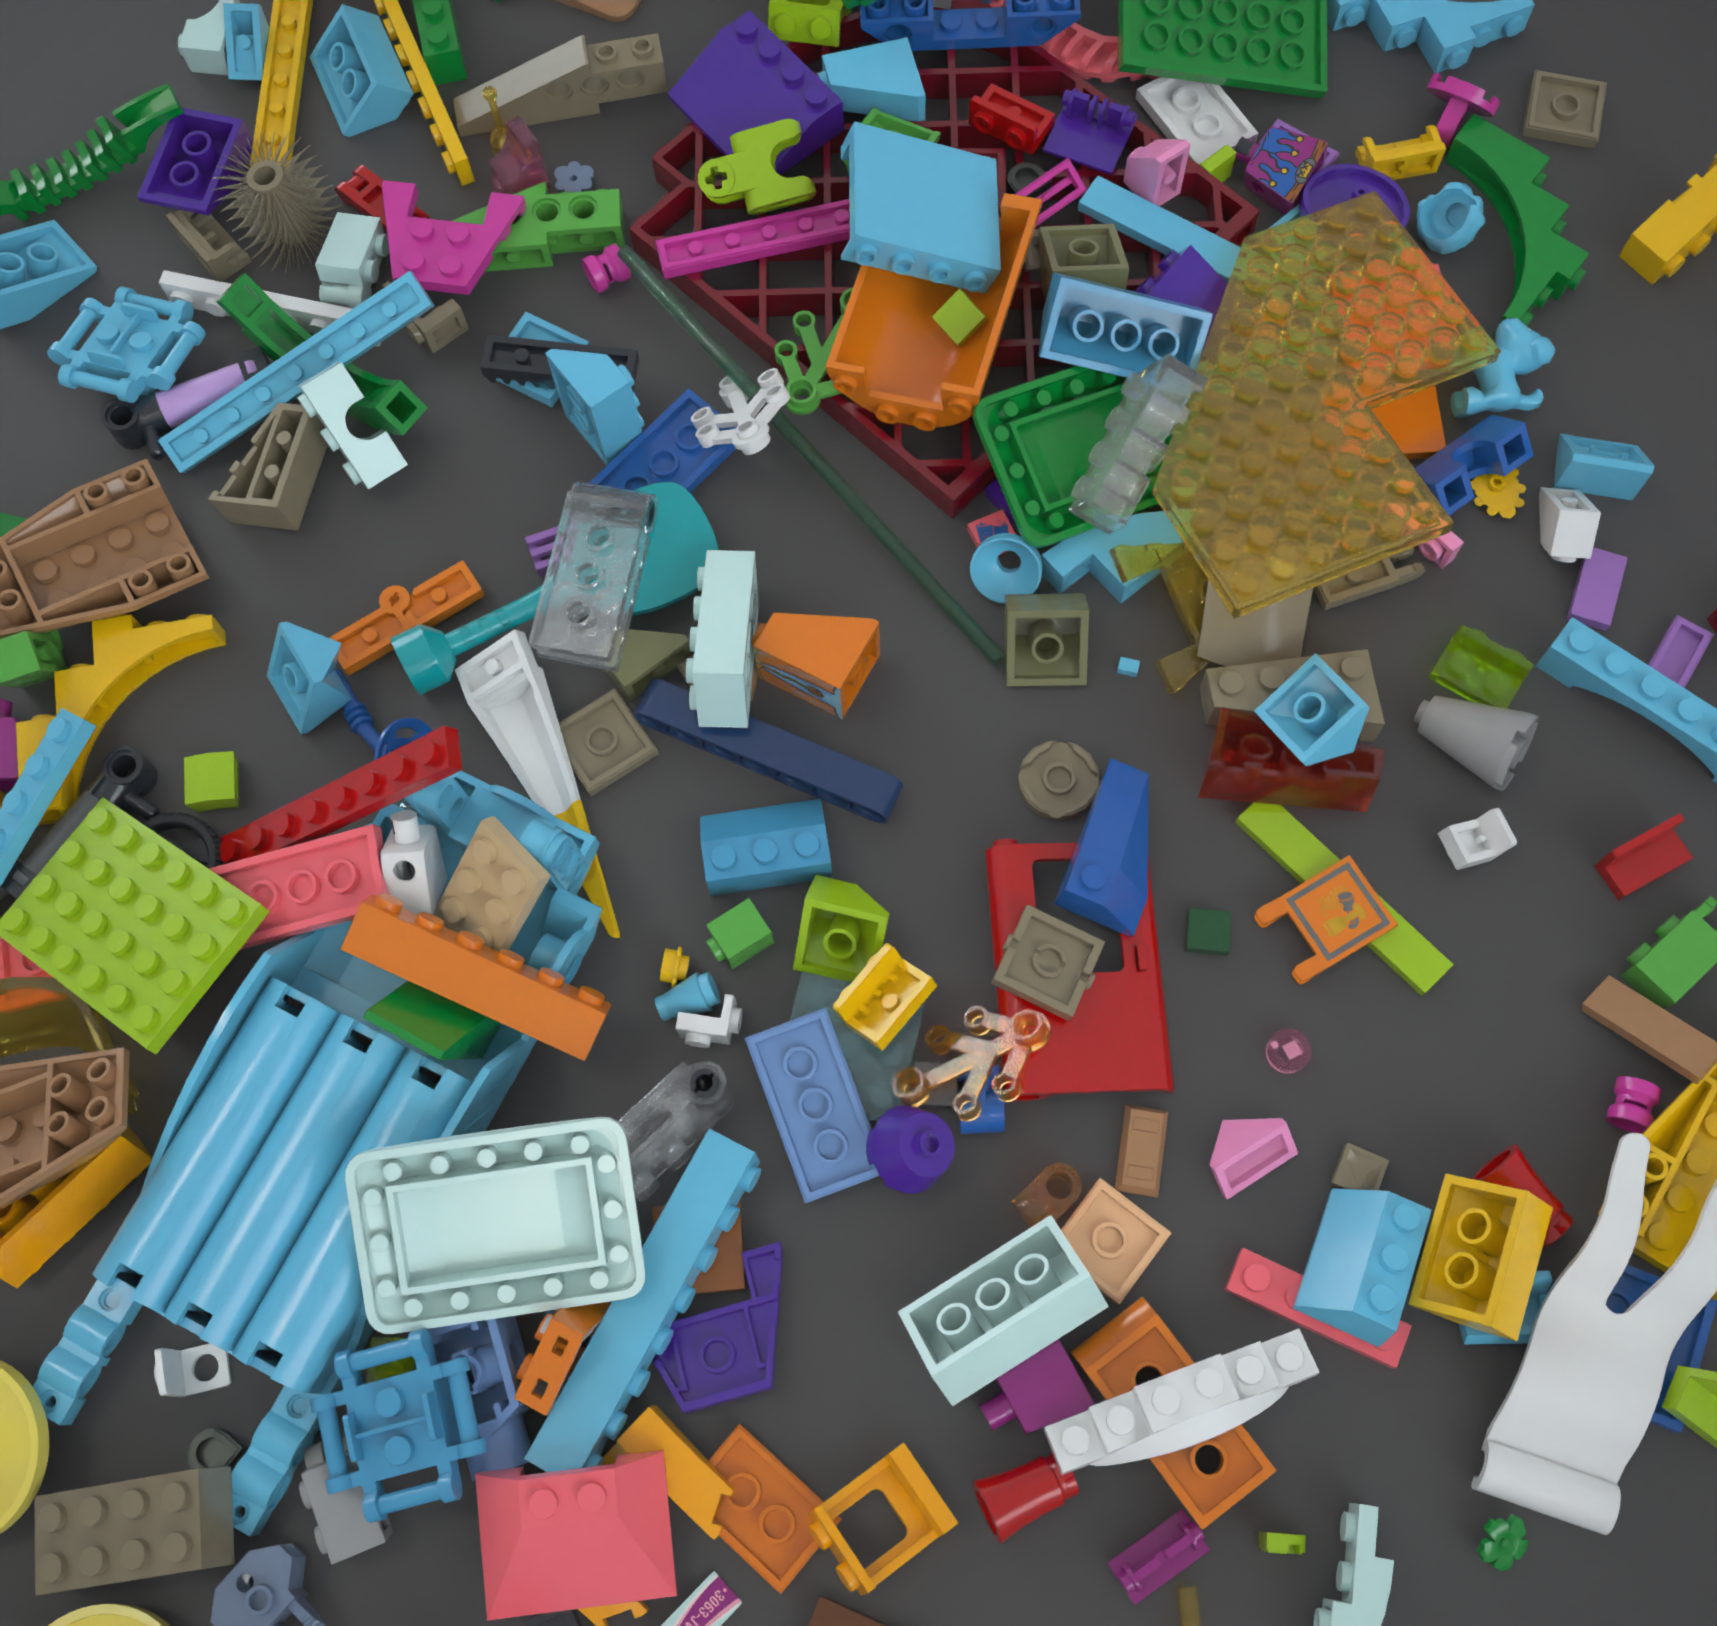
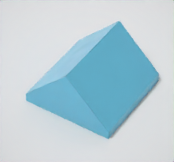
(1601, 467)

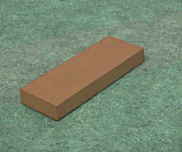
(1652, 1029)

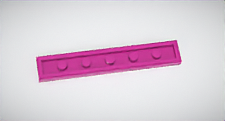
(754, 239)

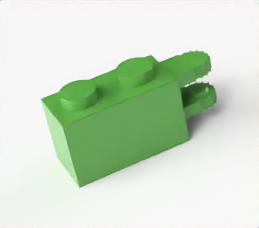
(1676, 959)

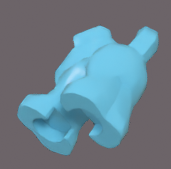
(1520, 354)

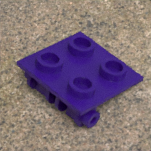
(1090, 131)

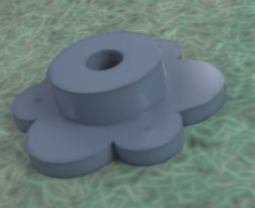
(573, 177)

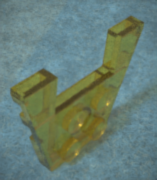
(1188, 592)

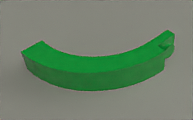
(385, 402)

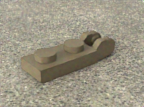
(1368, 581)

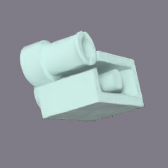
(351, 259)

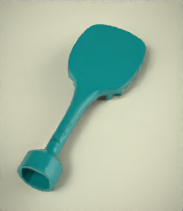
(669, 575)

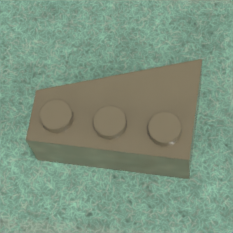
(277, 473)

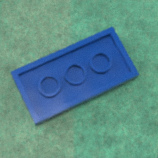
(667, 451)

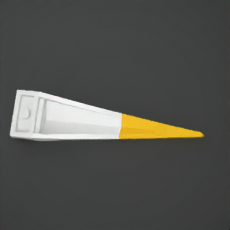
(518, 713)

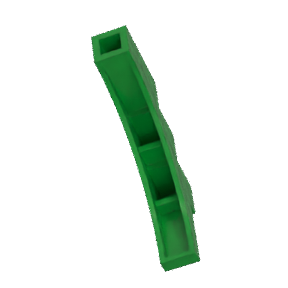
(1512, 182)

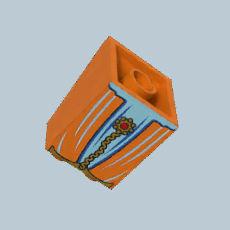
(818, 657)

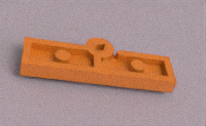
(400, 611)

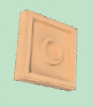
(1113, 1239)

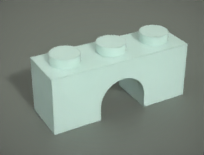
(329, 397)

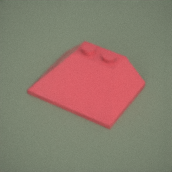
(575, 1536)

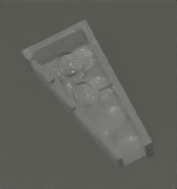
(1134, 442)

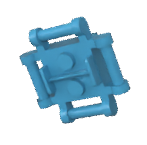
(399, 1425)

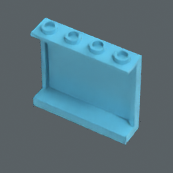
(922, 208)

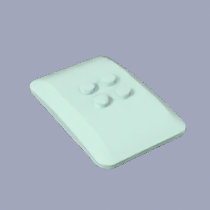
(495, 1224)

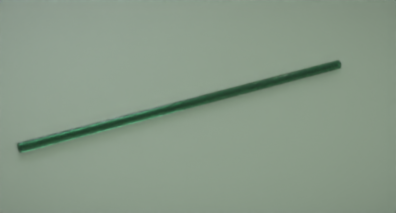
(814, 458)

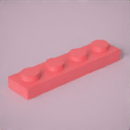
(1276, 1289)

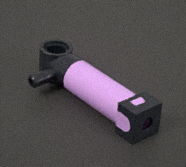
(142, 421)

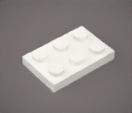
(1195, 113)

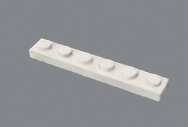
(204, 293)

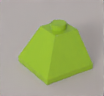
(838, 929)

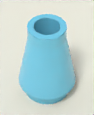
(692, 996)

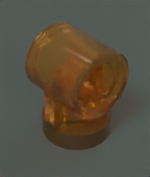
(1037, 1204)

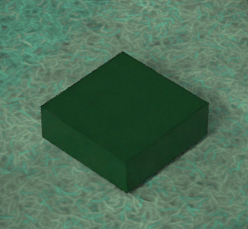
(1208, 931)

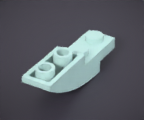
(1361, 1577)

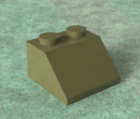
(1083, 252)
(1046, 639)

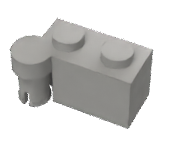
(339, 1516)

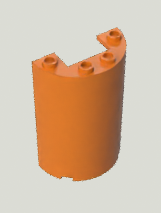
(901, 360)

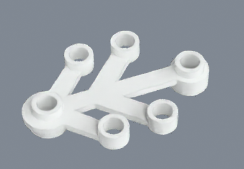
(750, 433)

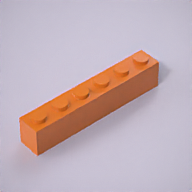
(476, 975)

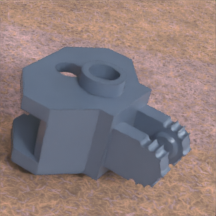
(272, 1597)

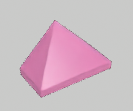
(1249, 1151)

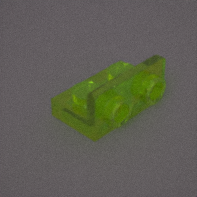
(1480, 668)

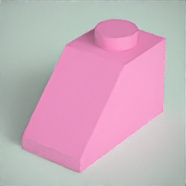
(1157, 169)

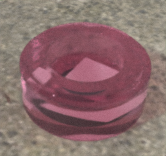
(1288, 1051)

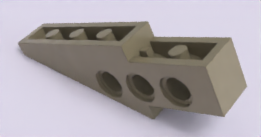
(567, 83)

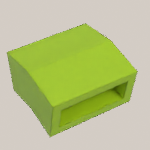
(211, 781)

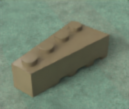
(1249, 685)

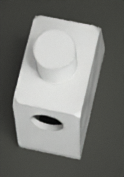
(413, 863)

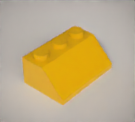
(1481, 1255)

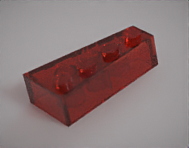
(1255, 766)

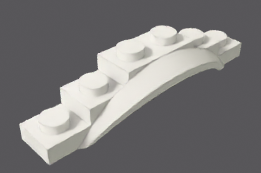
(1182, 1405)

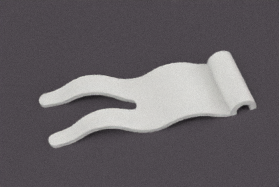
(1595, 1372)

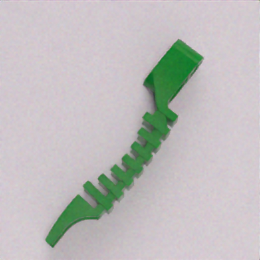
(108, 154)

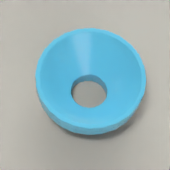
(997, 581)

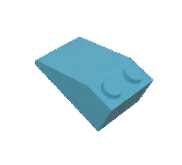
(37, 270)

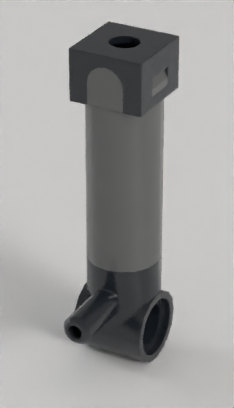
(112, 786)

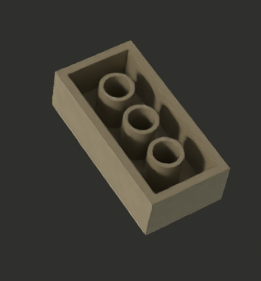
(134, 1530)

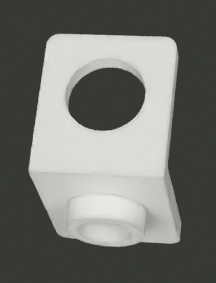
(176, 1373)

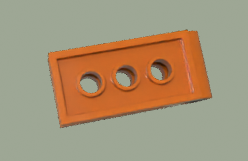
(1140, 1341)

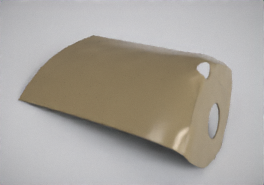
(1259, 636)

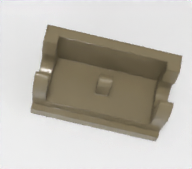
(209, 243)

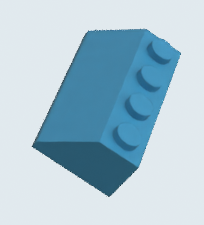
(1117, 327)

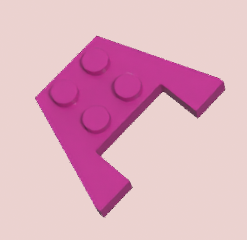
(442, 252)

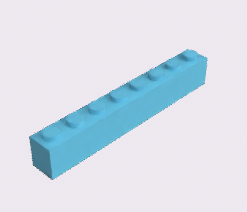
(639, 1326)

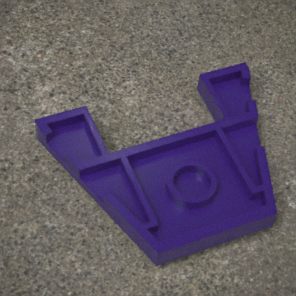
(730, 1348)

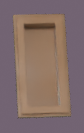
(1141, 1151)

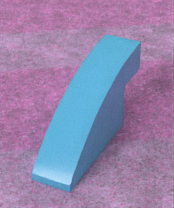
(1090, 553)

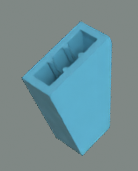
(877, 77)

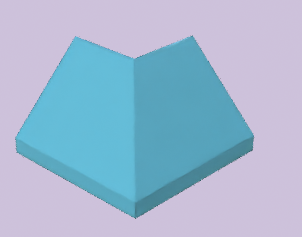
(306, 675)
(1315, 713)

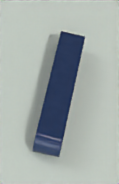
(774, 754)

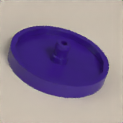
(1348, 181)

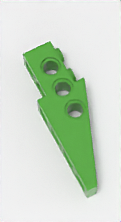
(557, 225)

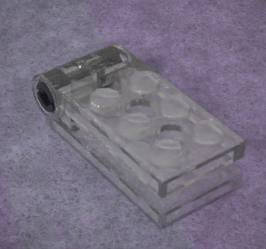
(589, 518)
(673, 1121)

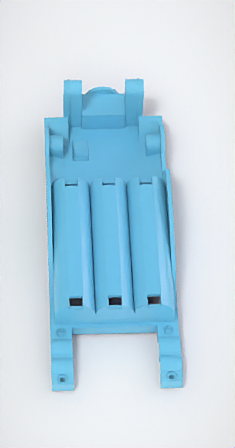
(250, 1171)

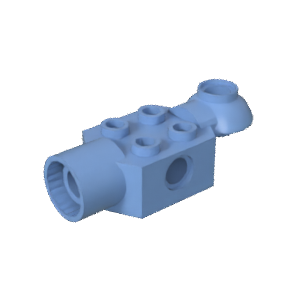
(494, 1359)

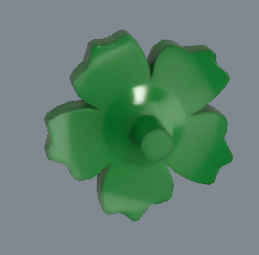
(1504, 1542)

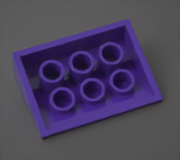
(754, 80)

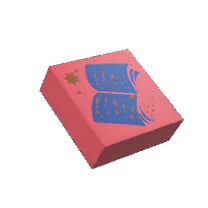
(988, 526)

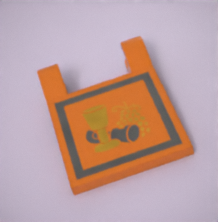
(1334, 915)

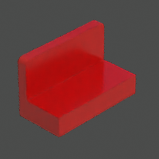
(1644, 858)

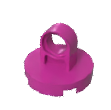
(1460, 98)

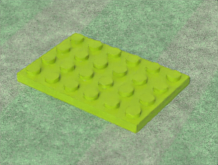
(130, 924)

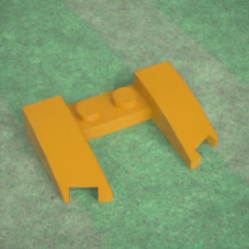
(690, 1484)

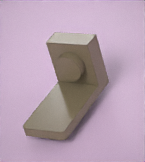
(439, 326)

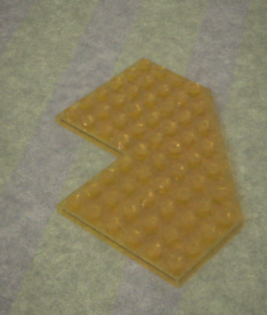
(1281, 457)

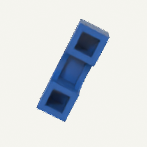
(1490, 447)

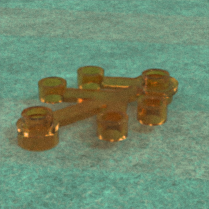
(978, 1058)

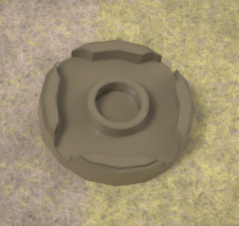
(1058, 780)

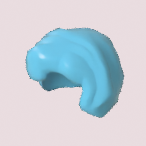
(1450, 218)

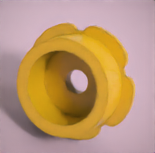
(674, 966)

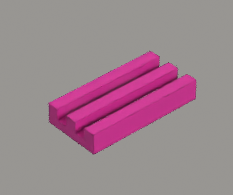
(1072, 177)

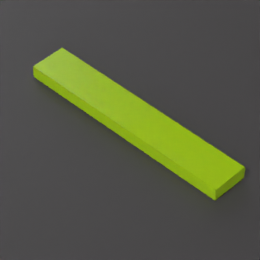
(1306, 856)

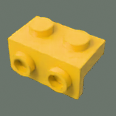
(883, 997)

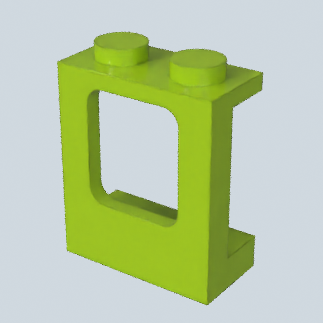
(807, 20)

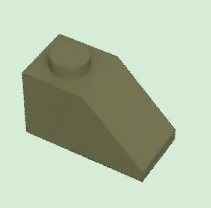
(648, 657)

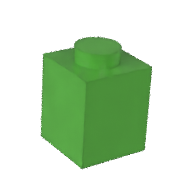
(738, 934)

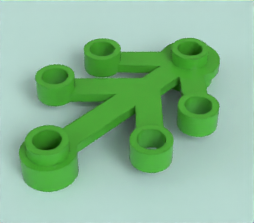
(810, 383)

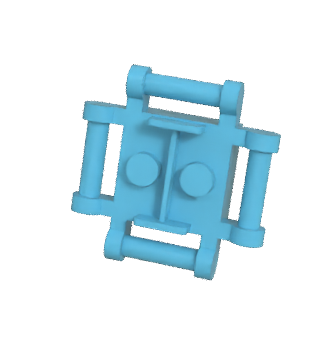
(130, 347)

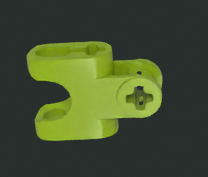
(752, 173)

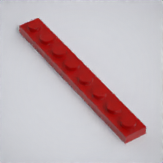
(349, 797)

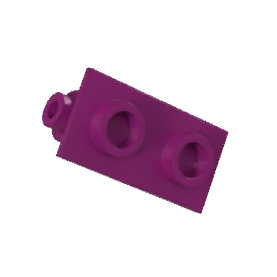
(1159, 1556)

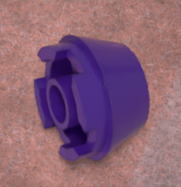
(910, 1148)

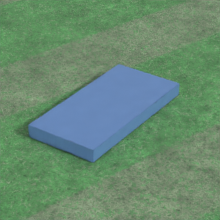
(814, 1103)

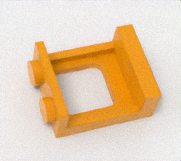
(911, 1498)

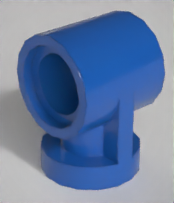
(992, 1114)

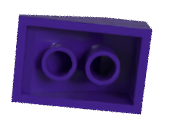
(188, 161)

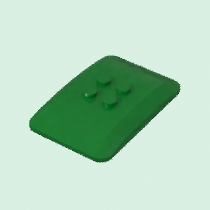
(1042, 445)

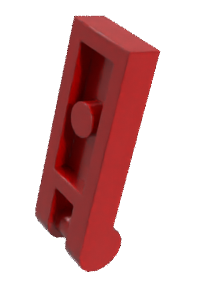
(370, 199)

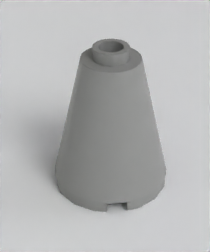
(1478, 736)

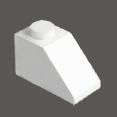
(1567, 524)

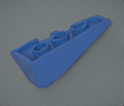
(1111, 857)

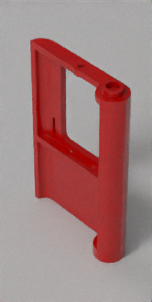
(1120, 1023)

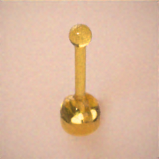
(499, 133)

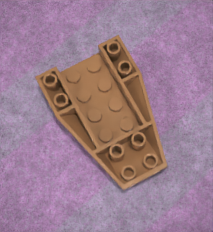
(95, 555)
(58, 1116)

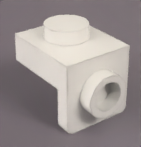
(1478, 839)
(702, 1030)

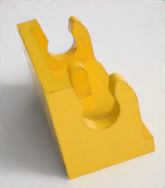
(1405, 157)

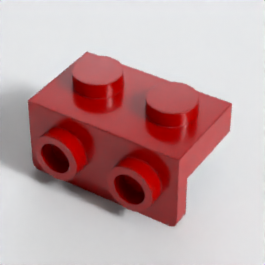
(1010, 118)

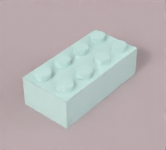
(723, 639)
(1002, 1310)

